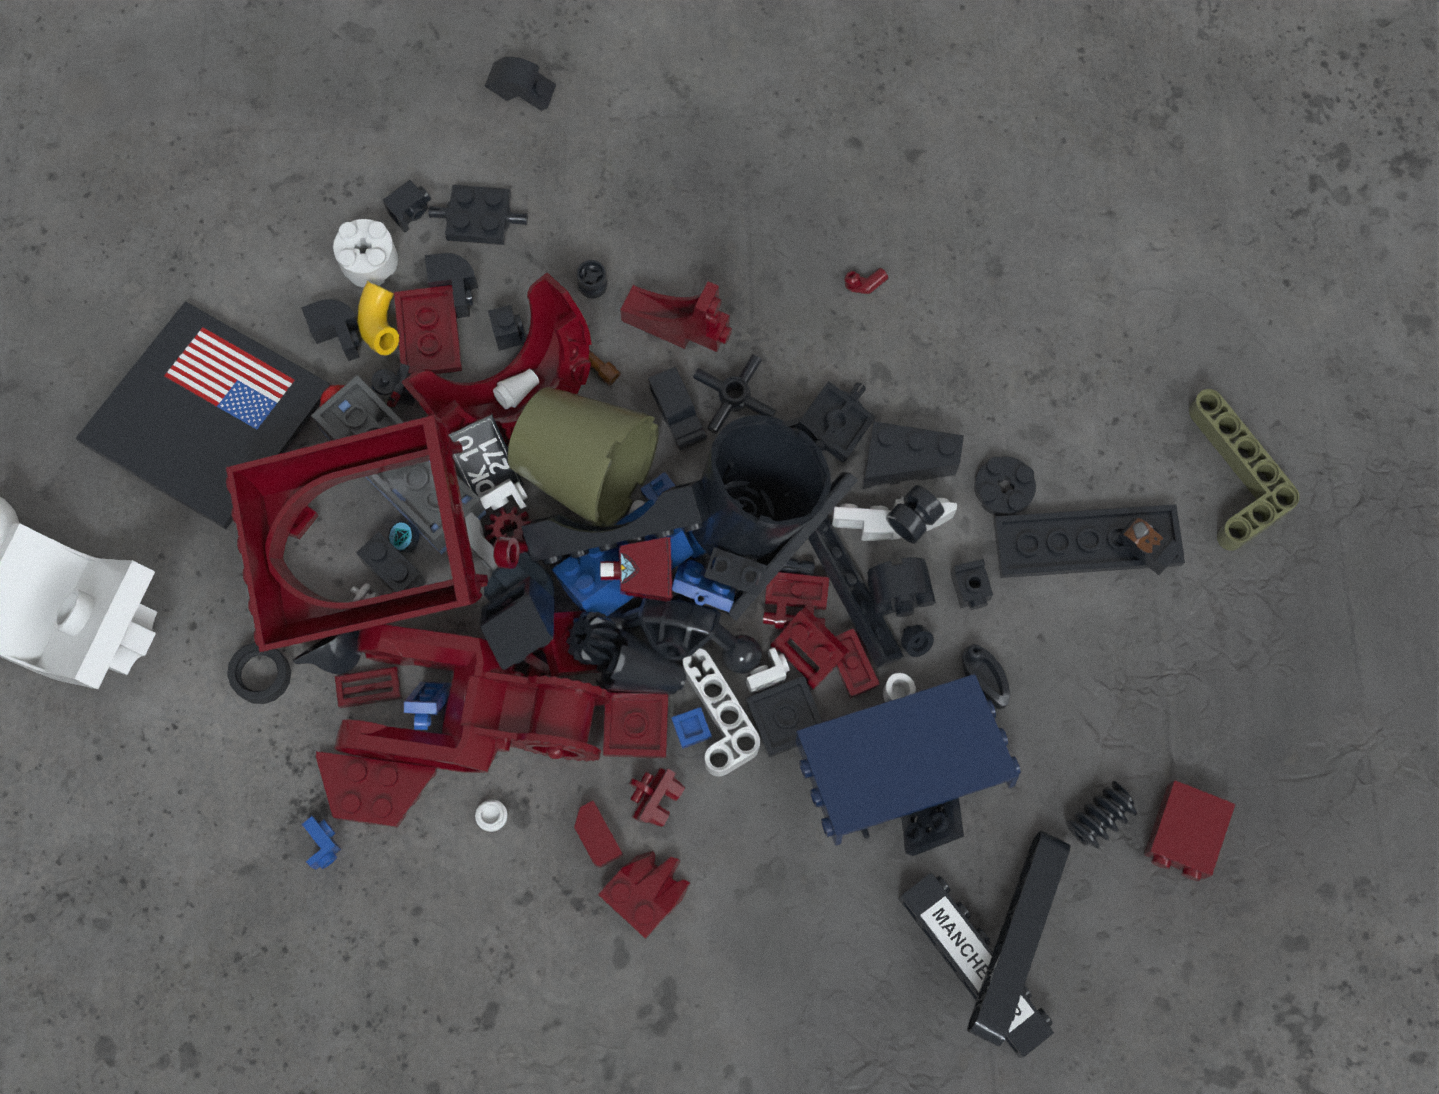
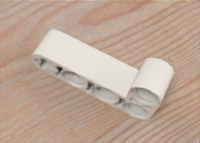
(716, 707)

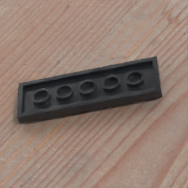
(1077, 540)

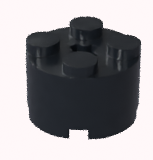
(900, 587)

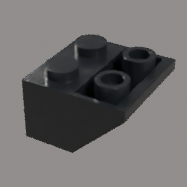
(518, 622)

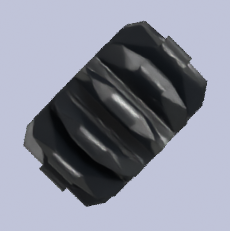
(592, 638)

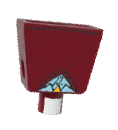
(642, 569)

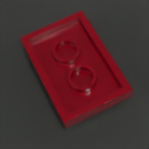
(428, 330)

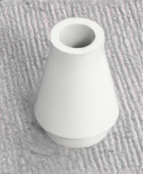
(514, 389)

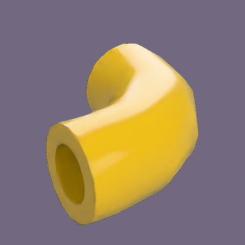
(373, 319)

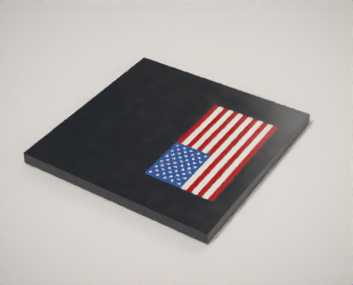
(202, 405)

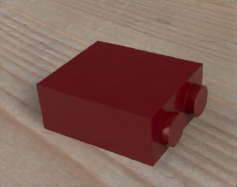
(1189, 831)

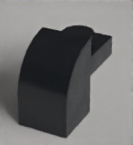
(520, 77)
(453, 270)
(333, 319)

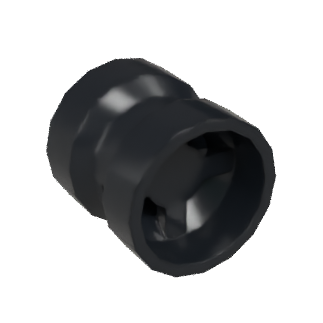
(594, 273)

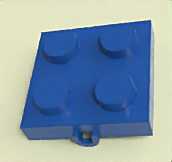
(690, 581)

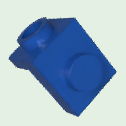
(322, 835)

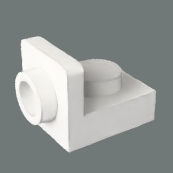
(498, 495)
(764, 678)

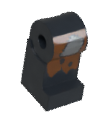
(1149, 545)

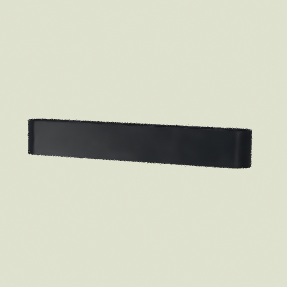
(1018, 939)

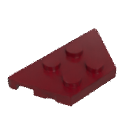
(371, 788)

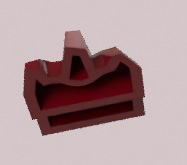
(645, 892)

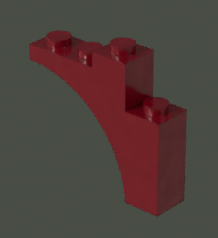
(679, 318)

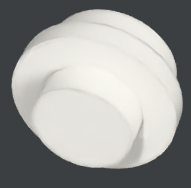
(491, 815)

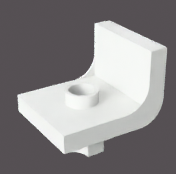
(70, 610)

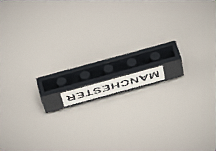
(969, 955)

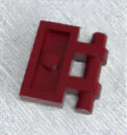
(795, 591)

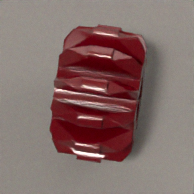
(505, 522)

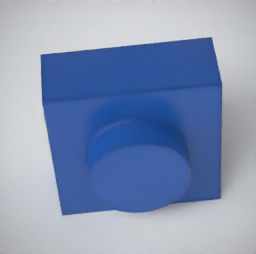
(691, 727)

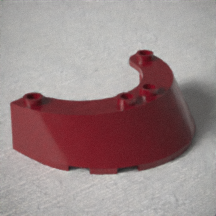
(553, 350)

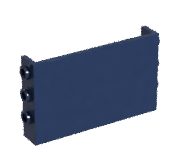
(904, 756)

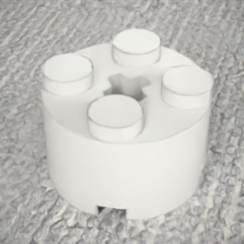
(365, 252)

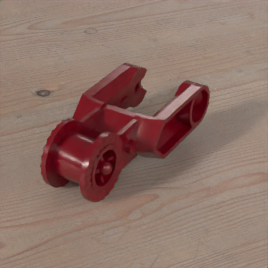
(484, 711)

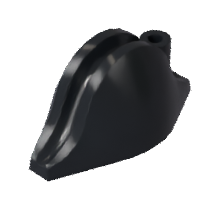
(333, 653)

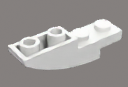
(874, 521)

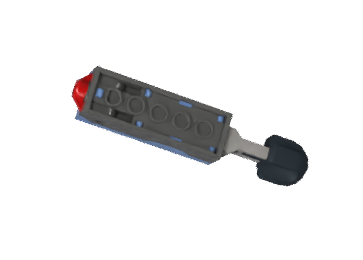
(411, 489)

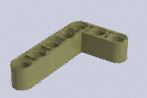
(1245, 468)

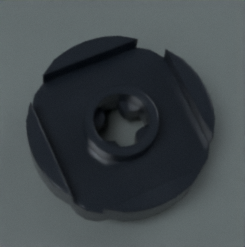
(990, 494)

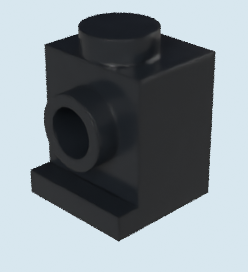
(407, 204)
(507, 327)
(966, 595)

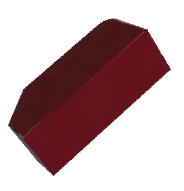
(596, 836)

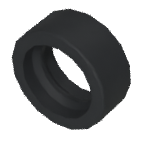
(265, 696)

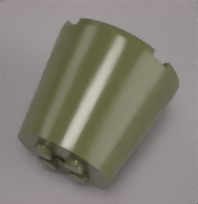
(583, 452)

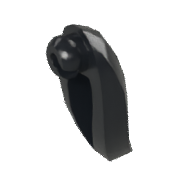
(989, 674)

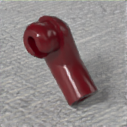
(865, 285)

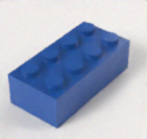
(582, 574)

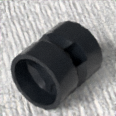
(918, 510)

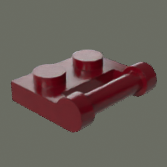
(815, 642)

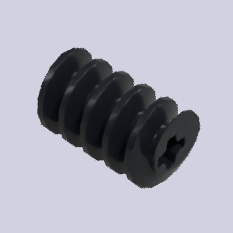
(1102, 815)

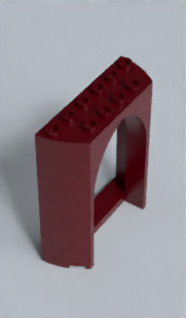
(276, 489)

